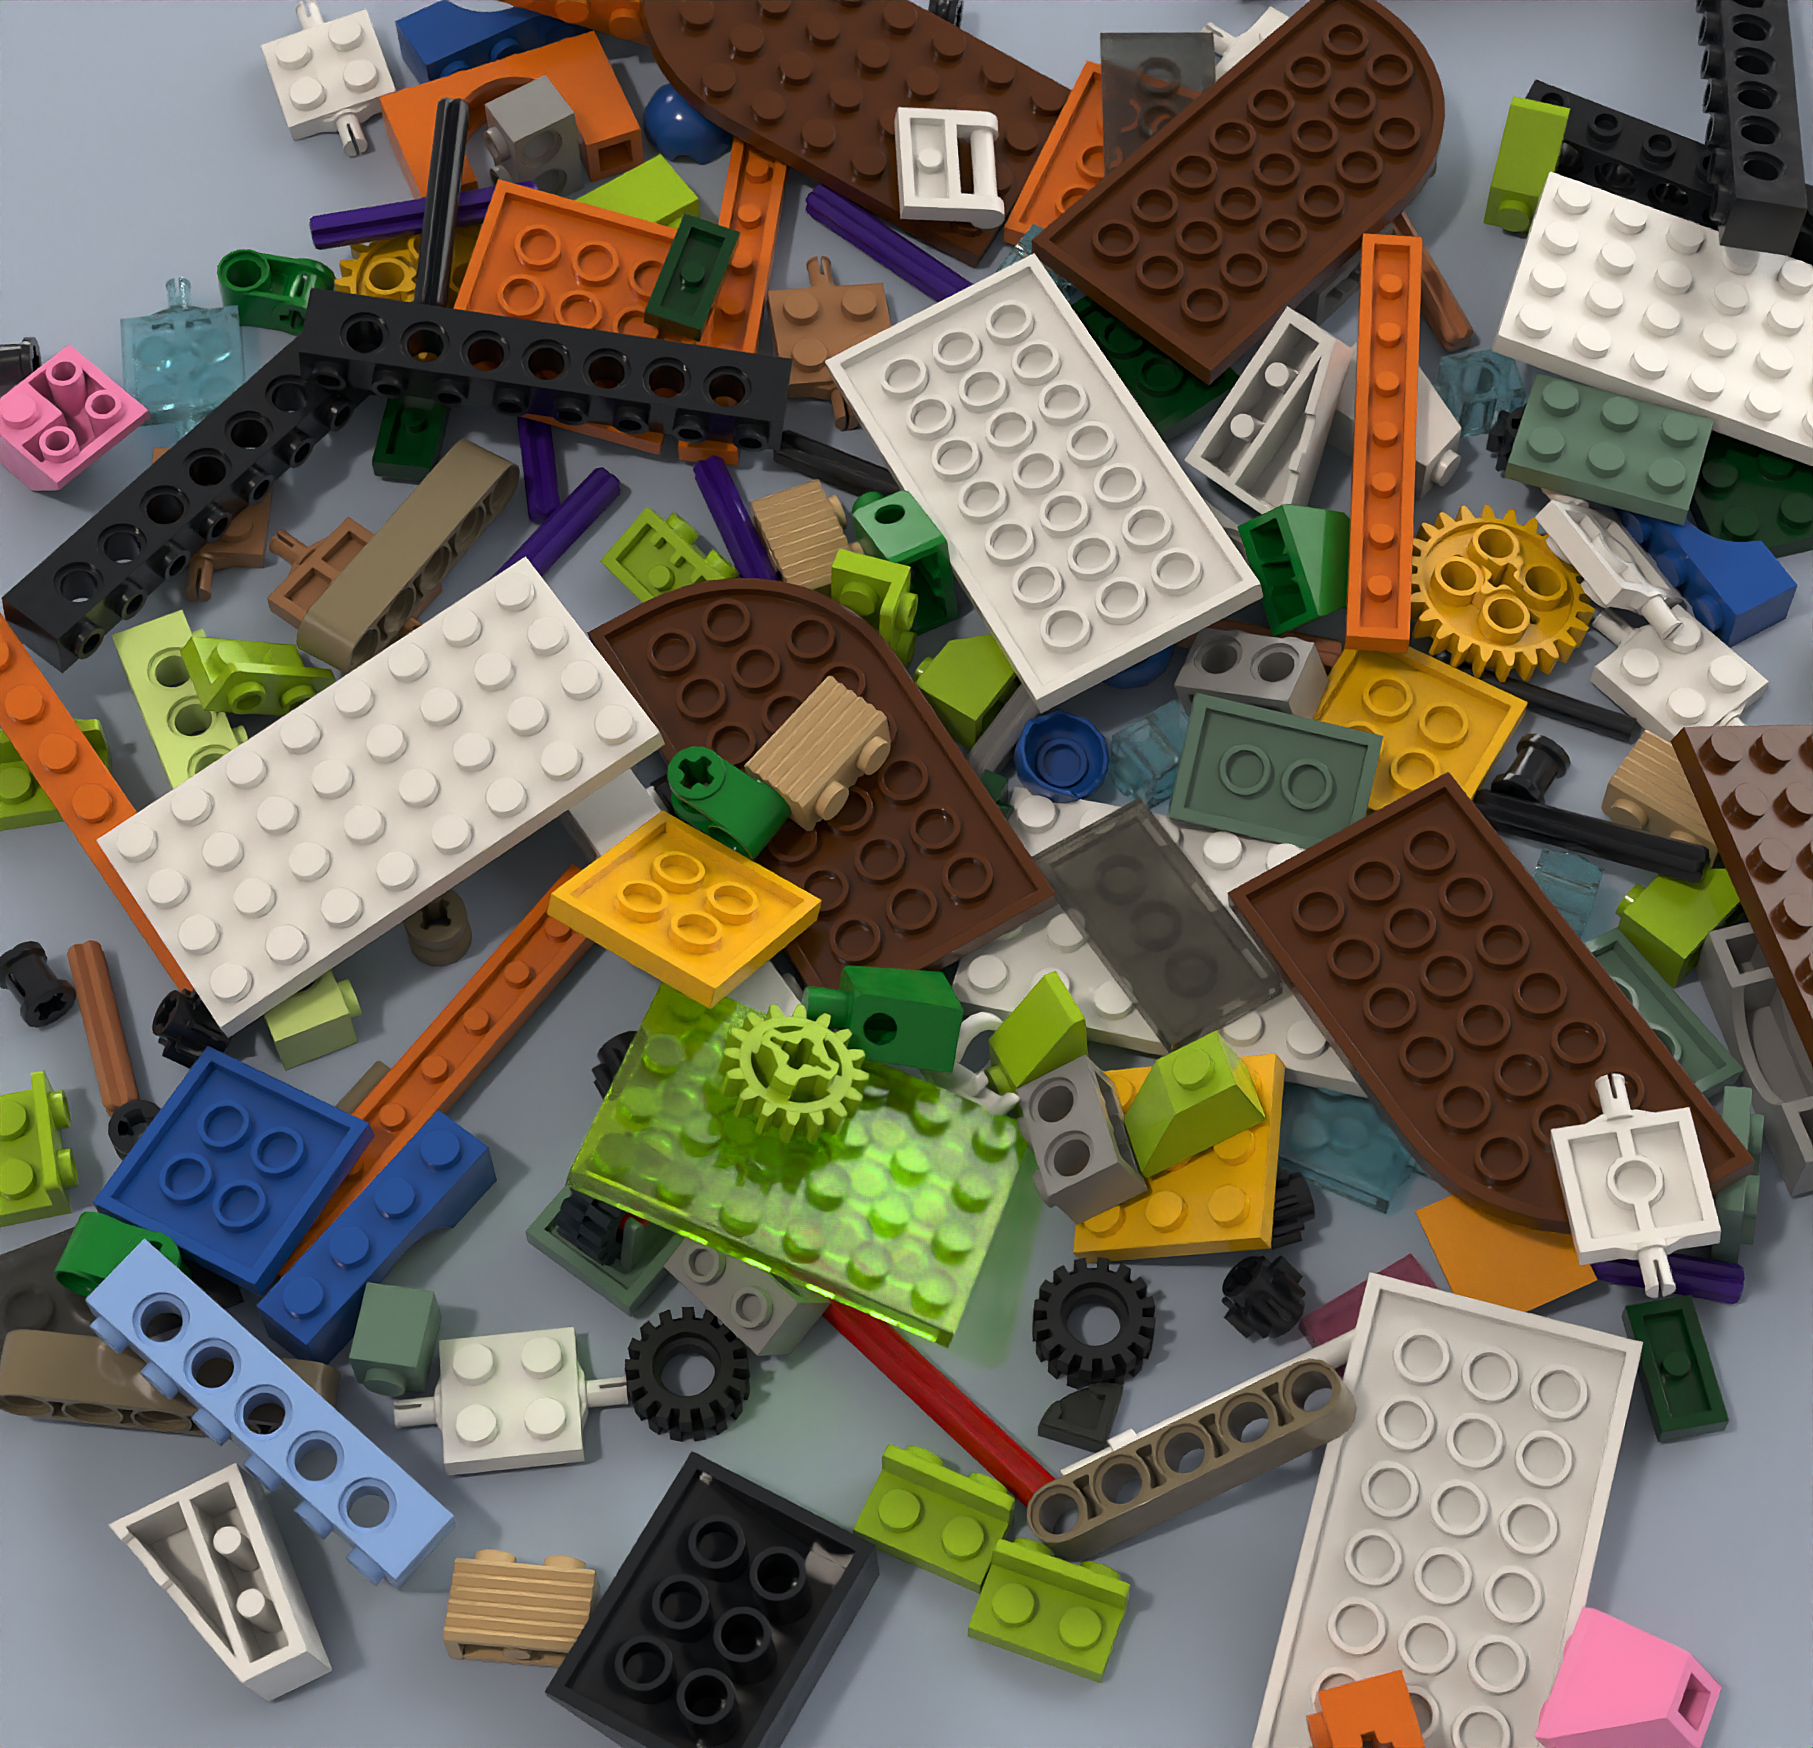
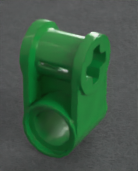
(271, 288)
(731, 808)
(100, 1246)

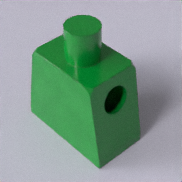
(903, 533)
(1299, 563)
(893, 1015)

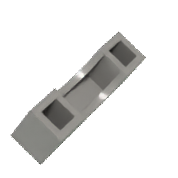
(1765, 1046)

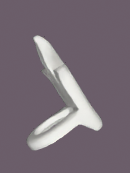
(964, 1081)

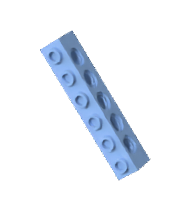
(152, 1285)

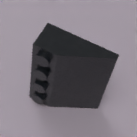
(716, 1618)

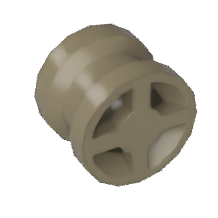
(440, 942)

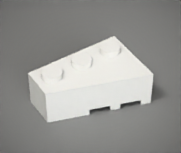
(1276, 417)
(232, 1578)

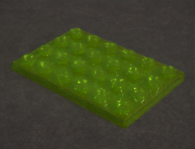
(870, 1217)

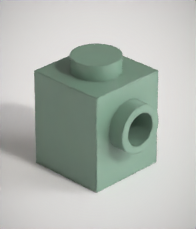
(395, 1339)

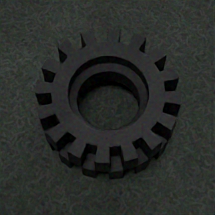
(1103, 1287)
(694, 1412)

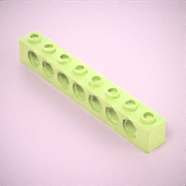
(310, 1020)

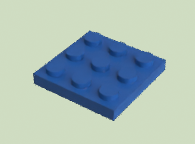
(235, 1169)

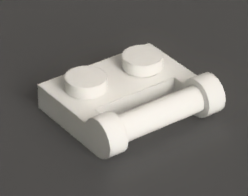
(931, 166)

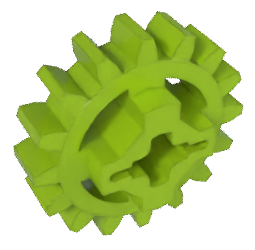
(792, 1073)

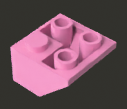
(63, 421)
(1625, 1691)

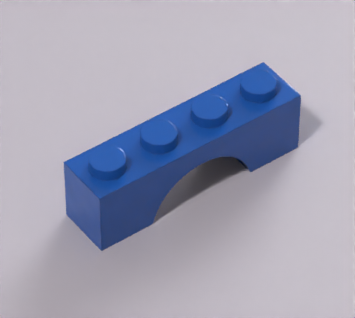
(456, 39)
(1729, 584)
(419, 1190)

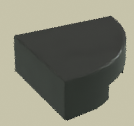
(1083, 1417)

